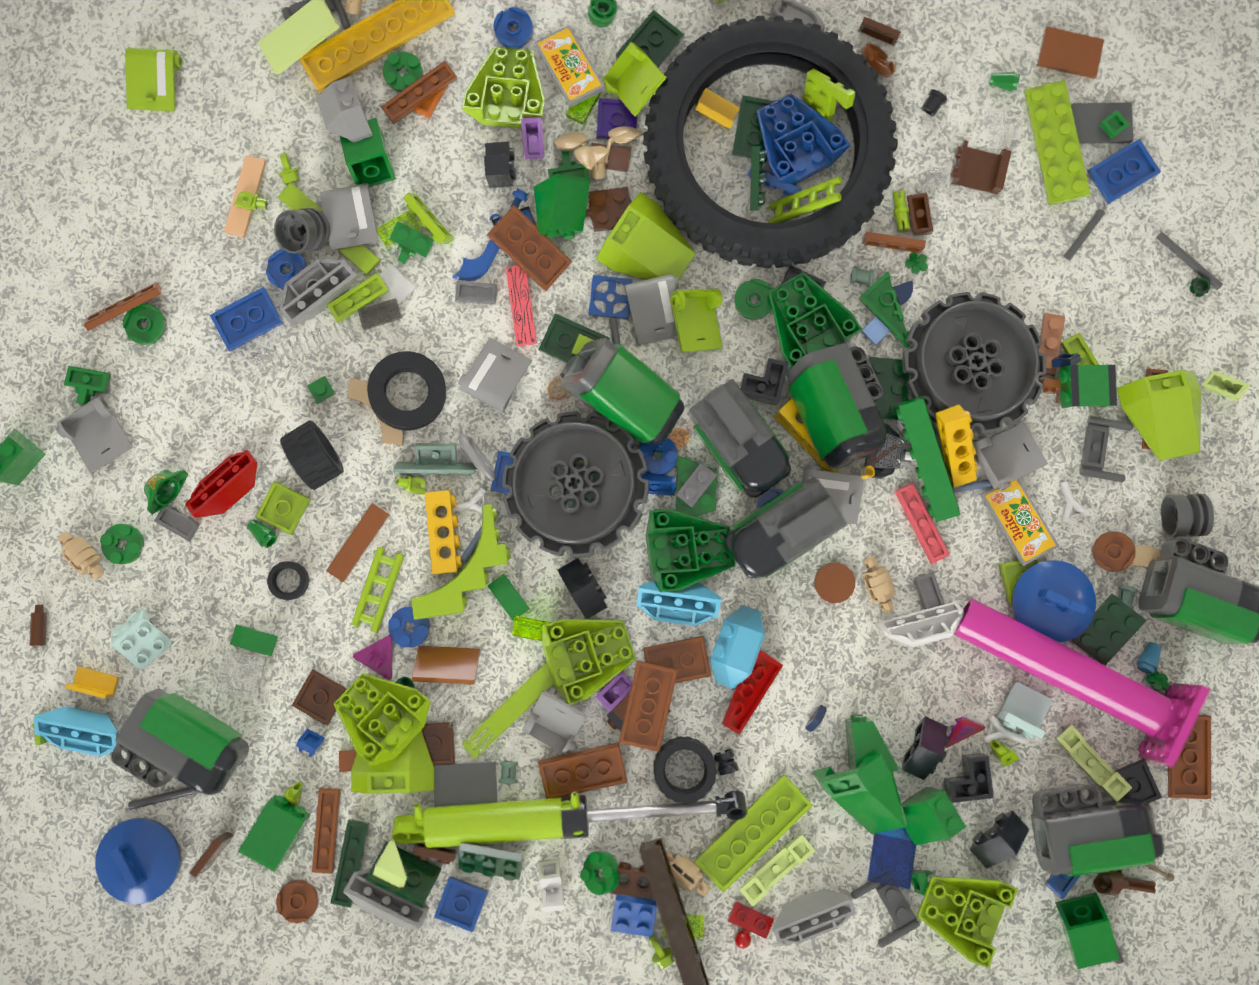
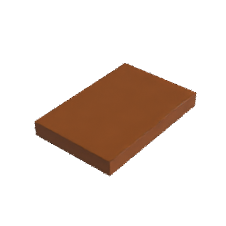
(1070, 52)
(685, 655)
(446, 665)

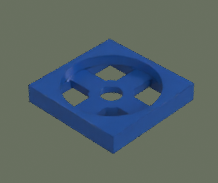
(594, 311)

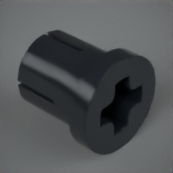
(934, 102)

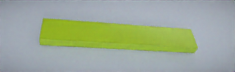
(358, 255)
(511, 709)

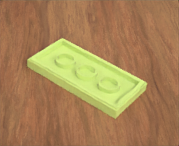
(298, 35)

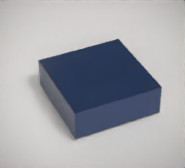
(1066, 360)

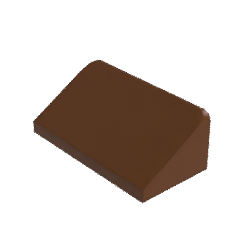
(618, 157)
(920, 214)

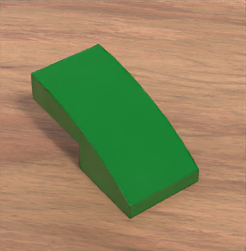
(508, 597)
(253, 640)

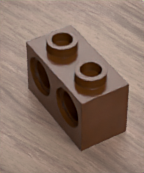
(632, 887)

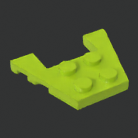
(823, 94)

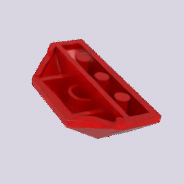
(223, 485)

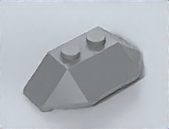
(344, 111)
(314, 289)
(384, 903)
(812, 916)

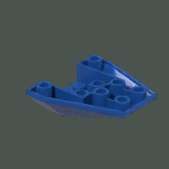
(798, 140)

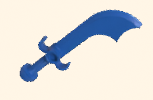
(475, 268)

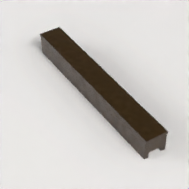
(673, 913)

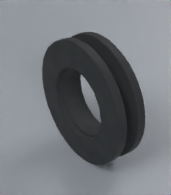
(406, 362)

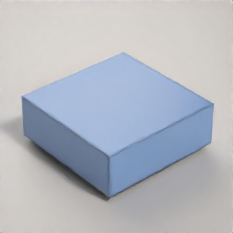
(875, 330)

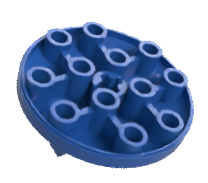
(1054, 600)
(137, 860)

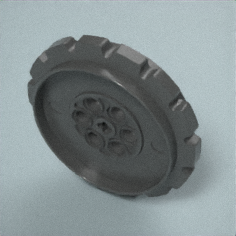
(984, 324)
(588, 524)

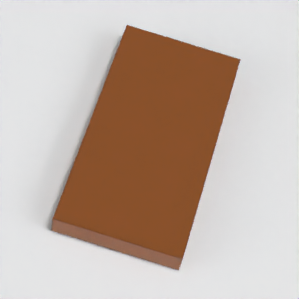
(528, 248)
(648, 706)
(1192, 770)
(582, 771)

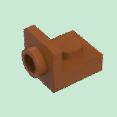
(1050, 386)

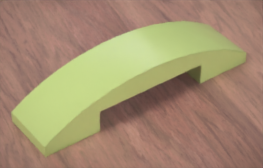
(1093, 764)
(776, 868)

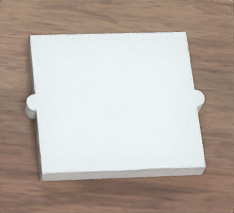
(398, 285)

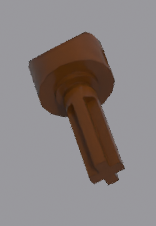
(1113, 882)

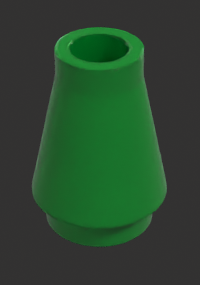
(1007, 80)
(263, 535)

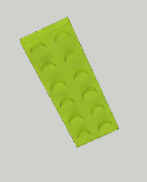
(1057, 142)
(753, 835)

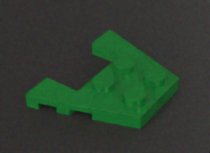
(706, 502)

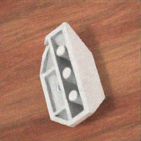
(924, 625)

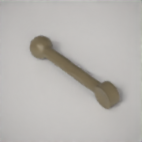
(1169, 877)

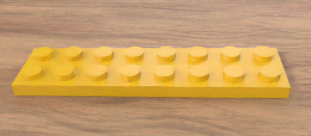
(372, 39)

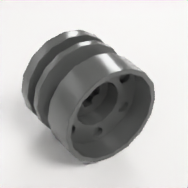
(301, 230)
(1187, 515)

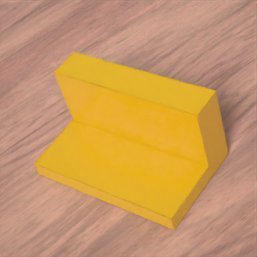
(716, 108)
(94, 683)

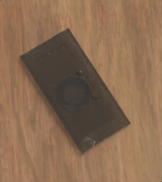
(380, 314)

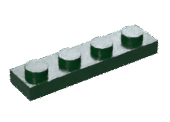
(349, 860)

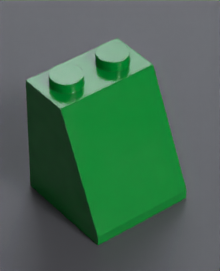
(369, 158)
(561, 205)
(17, 458)
(865, 741)
(931, 817)
(274, 833)
(1087, 930)

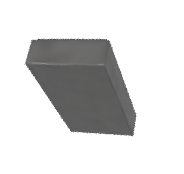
(476, 292)
(177, 522)
(929, 591)

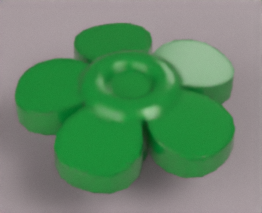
(916, 263)
(1158, 681)

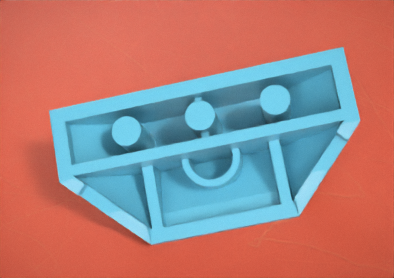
(686, 607)
(737, 647)
(77, 730)

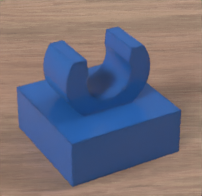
(310, 742)

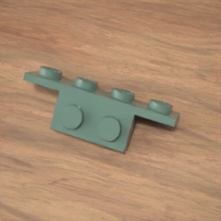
(435, 459)

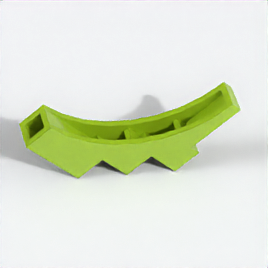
(449, 597)

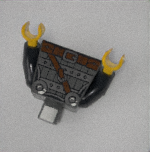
(888, 458)

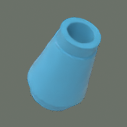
(1149, 658)

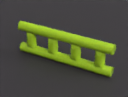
(814, 204)
(381, 601)

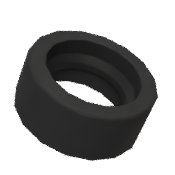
(272, 583)

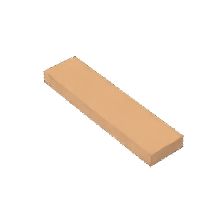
(249, 181)

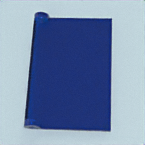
(892, 858)

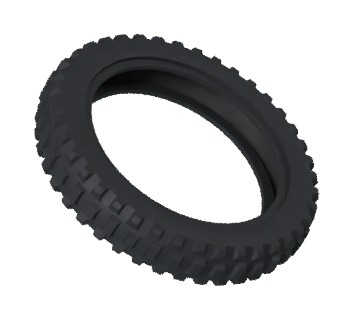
(786, 45)

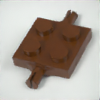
(607, 207)

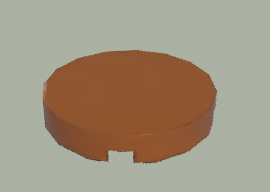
(878, 60)
(1114, 551)
(834, 583)
(301, 895)

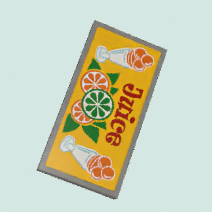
(569, 66)
(1020, 522)

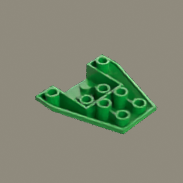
(809, 318)
(685, 549)
(866, 793)

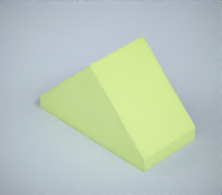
(390, 866)

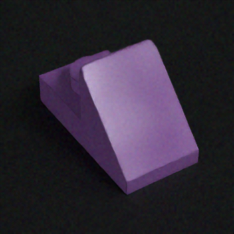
(532, 137)
(614, 691)

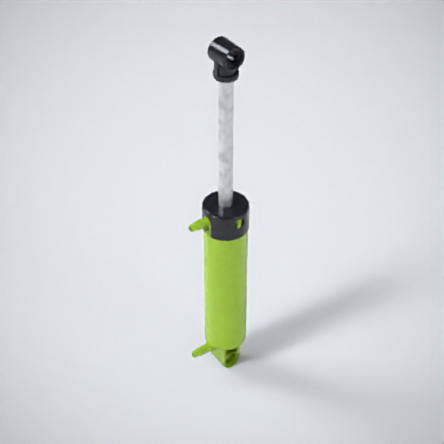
(537, 819)

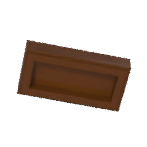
(879, 31)

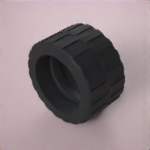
(311, 455)
(702, 788)

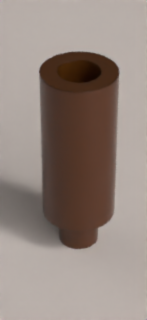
(38, 627)

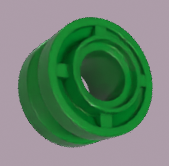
(599, 18)

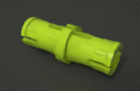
(901, 211)

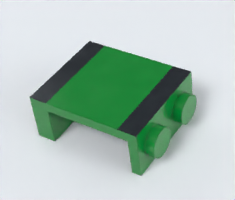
(1088, 386)

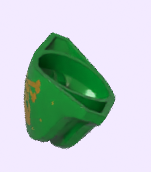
(163, 489)

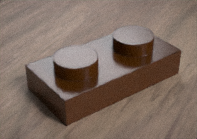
(443, 855)

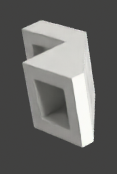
(551, 885)

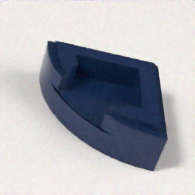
(903, 292)
(816, 718)

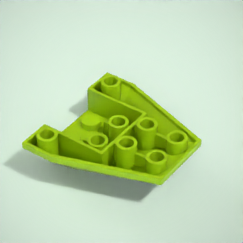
(505, 89)
(646, 243)
(1165, 412)
(585, 655)
(381, 717)
(407, 773)
(966, 913)

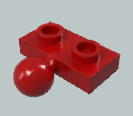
(750, 921)

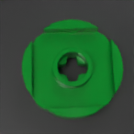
(396, 62)
(743, 304)
(134, 330)
(132, 549)
(591, 877)

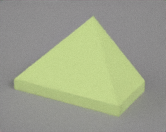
(1225, 386)

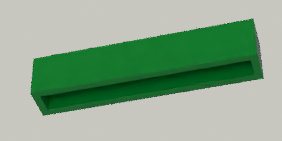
(929, 459)

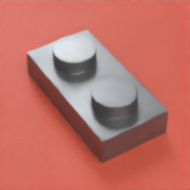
(696, 485)

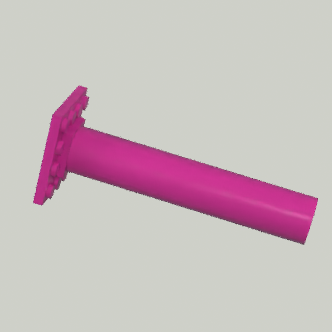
(1163, 718)

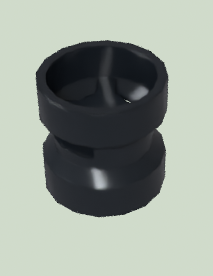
(726, 762)

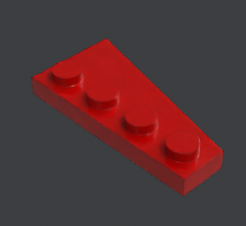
(751, 692)

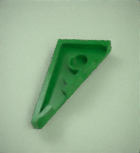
(883, 304)

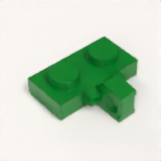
(569, 168)
(410, 242)
(86, 382)

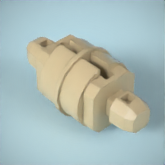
(81, 555)
(878, 584)
(690, 868)

